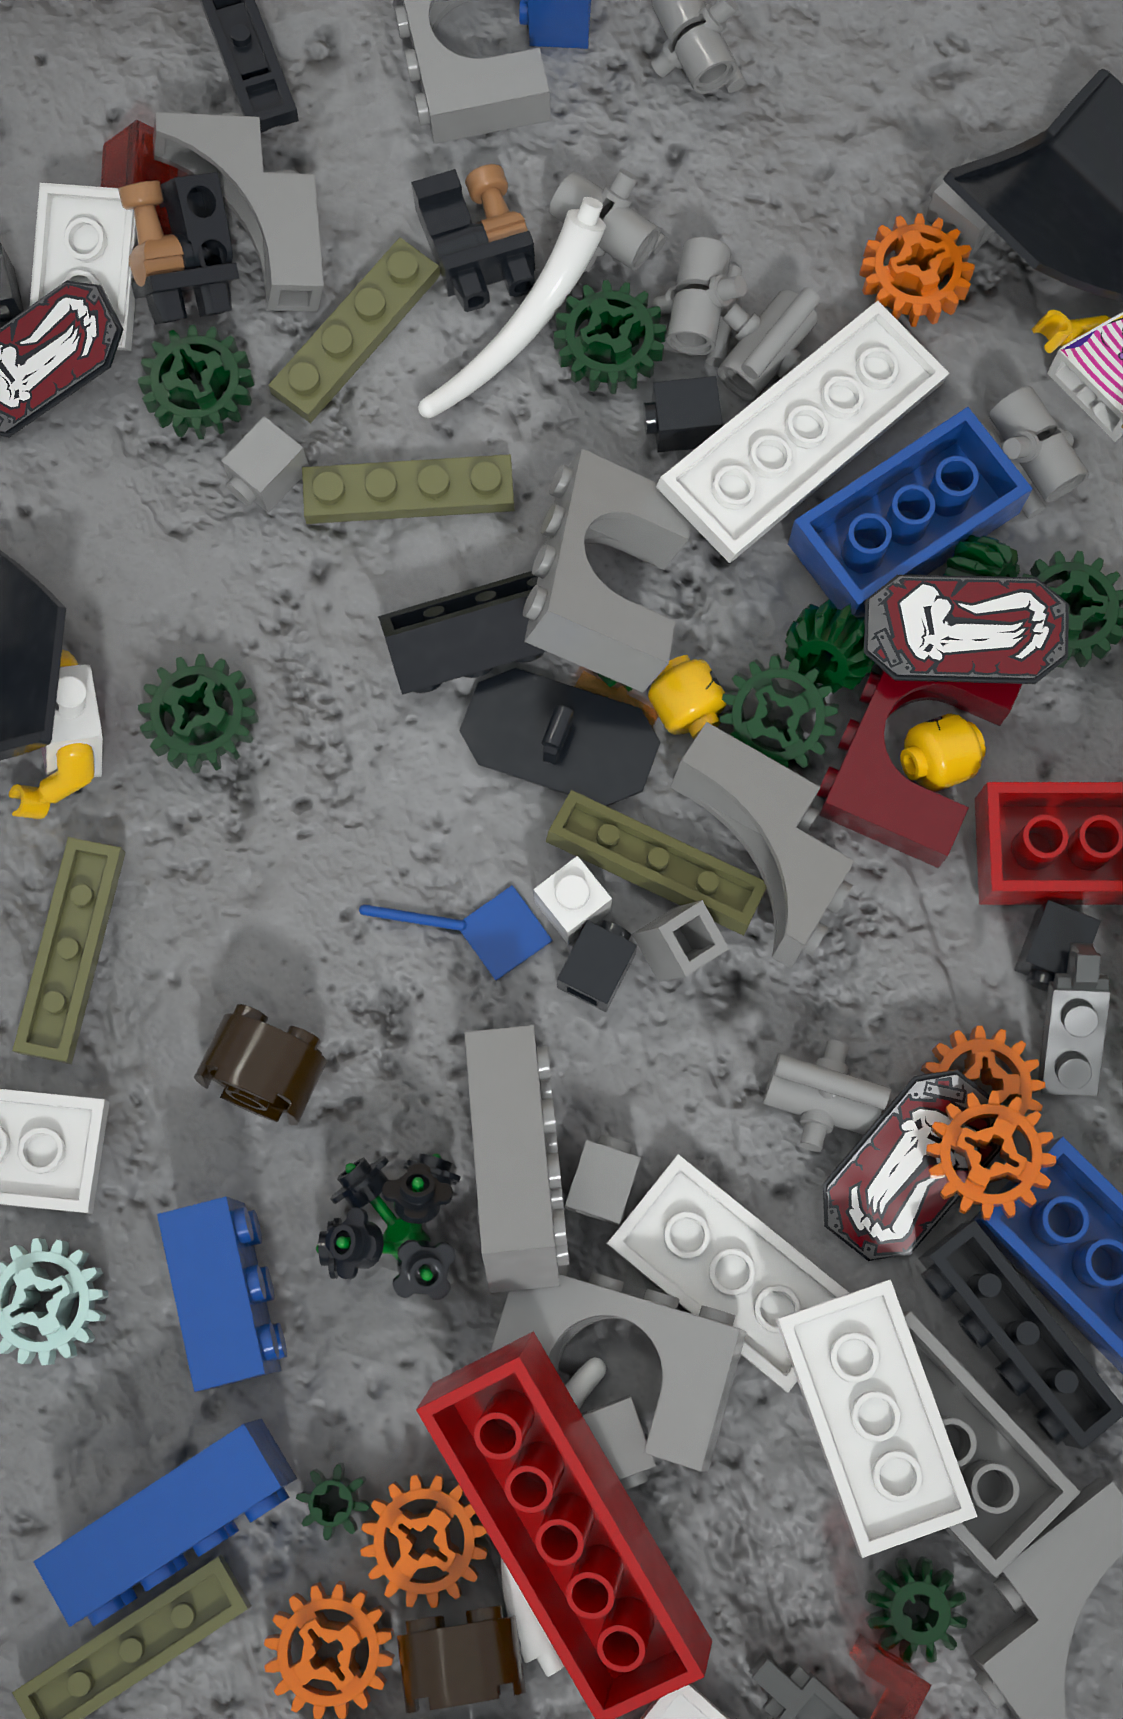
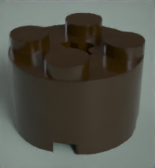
(262, 1065)
(460, 1661)

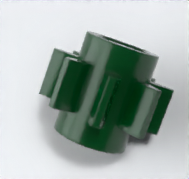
(320, 1511)

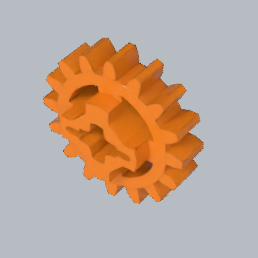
(920, 264)
(981, 1061)
(1017, 1167)
(401, 1522)
(346, 1673)

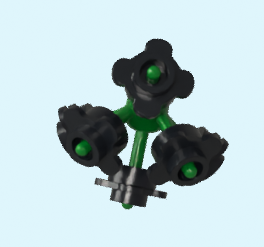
(416, 1200)

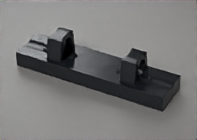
(247, 54)

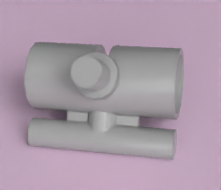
(697, 43)
(627, 233)
(701, 298)
(767, 341)
(1036, 448)
(824, 1095)

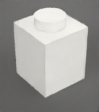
(571, 899)

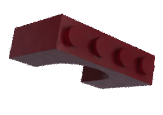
(875, 796)

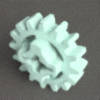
(56, 1324)

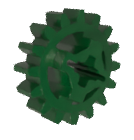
(606, 343)
(214, 363)
(1091, 601)
(767, 689)
(181, 701)

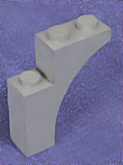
(272, 206)
(771, 818)
(1052, 1584)

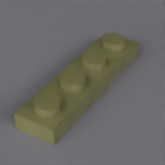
(354, 330)
(408, 489)
(655, 861)
(69, 951)
(135, 1645)

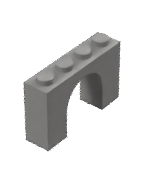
(464, 93)
(569, 605)
(694, 1351)

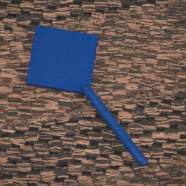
(499, 932)

